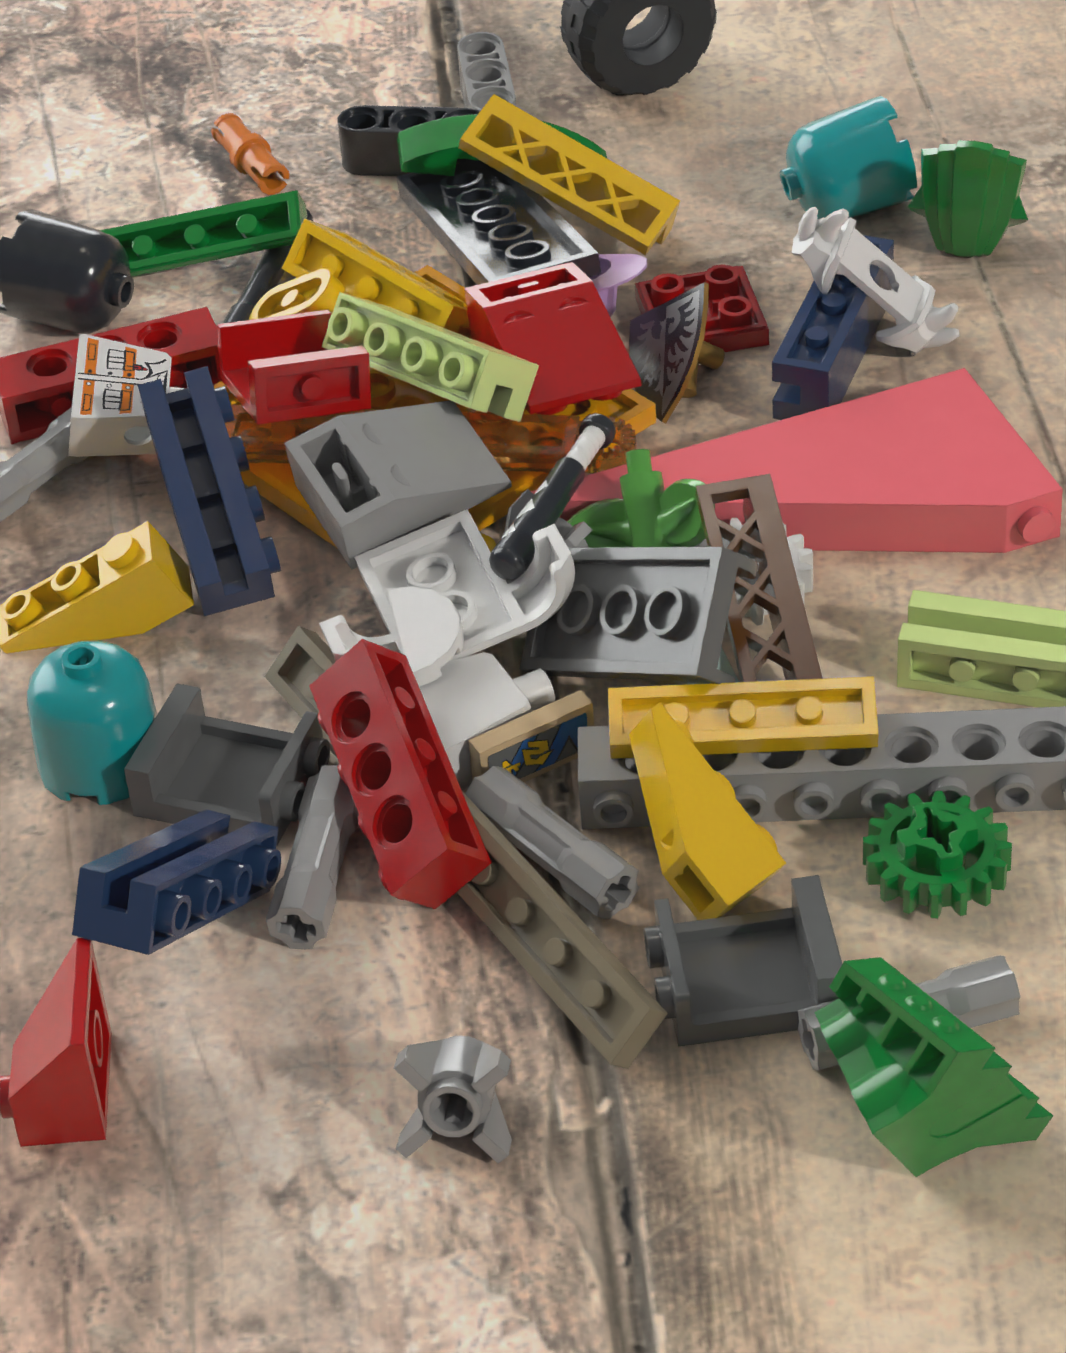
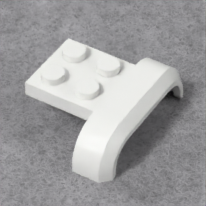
(455, 563)

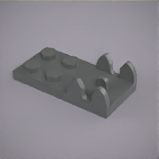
(641, 616)

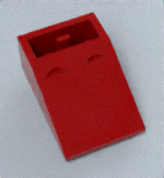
(561, 326)

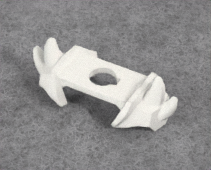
(836, 247)

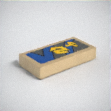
(535, 740)

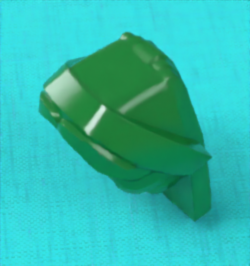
(969, 196)

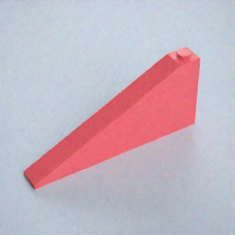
(881, 473)

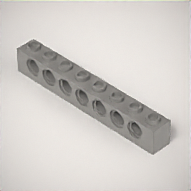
(994, 756)

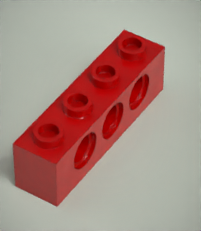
(40, 381)
(398, 775)

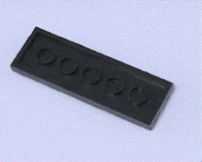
(494, 223)

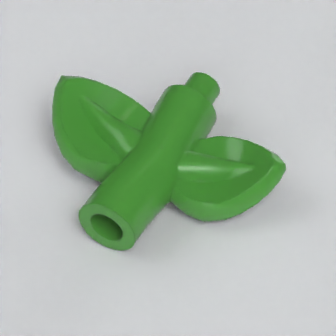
(647, 512)

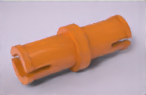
(250, 153)

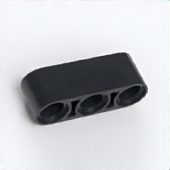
(371, 133)

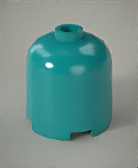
(850, 162)
(88, 718)

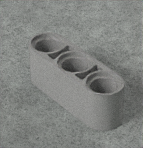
(483, 70)

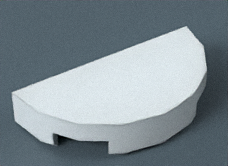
(427, 630)

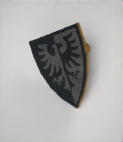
(669, 346)

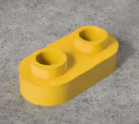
(303, 294)

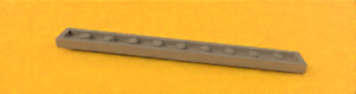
(519, 906)

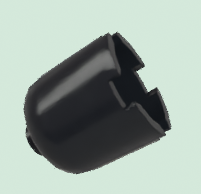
(63, 274)

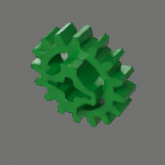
(937, 854)

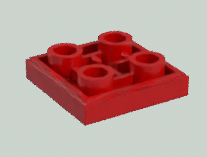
(733, 311)

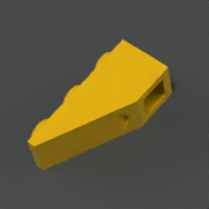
(105, 595)
(699, 828)

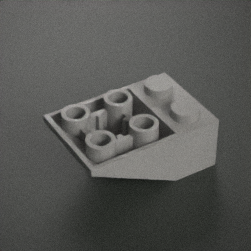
(392, 473)

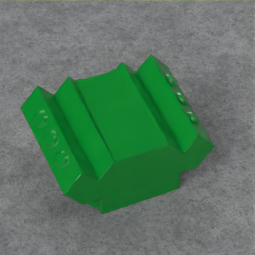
(921, 1071)

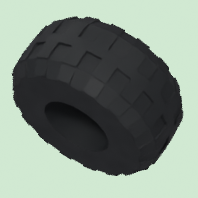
(642, 57)

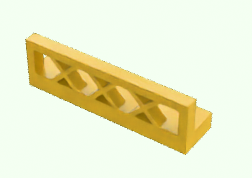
(570, 175)
(372, 275)
(755, 714)

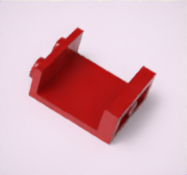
(284, 372)

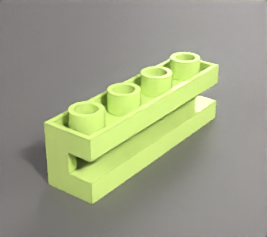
(432, 357)
(983, 650)

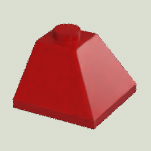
(62, 1059)

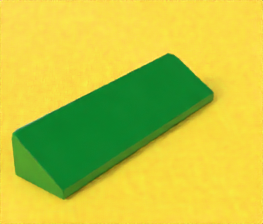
(211, 233)

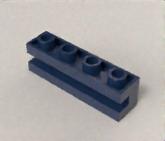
(827, 342)
(208, 493)
(174, 882)

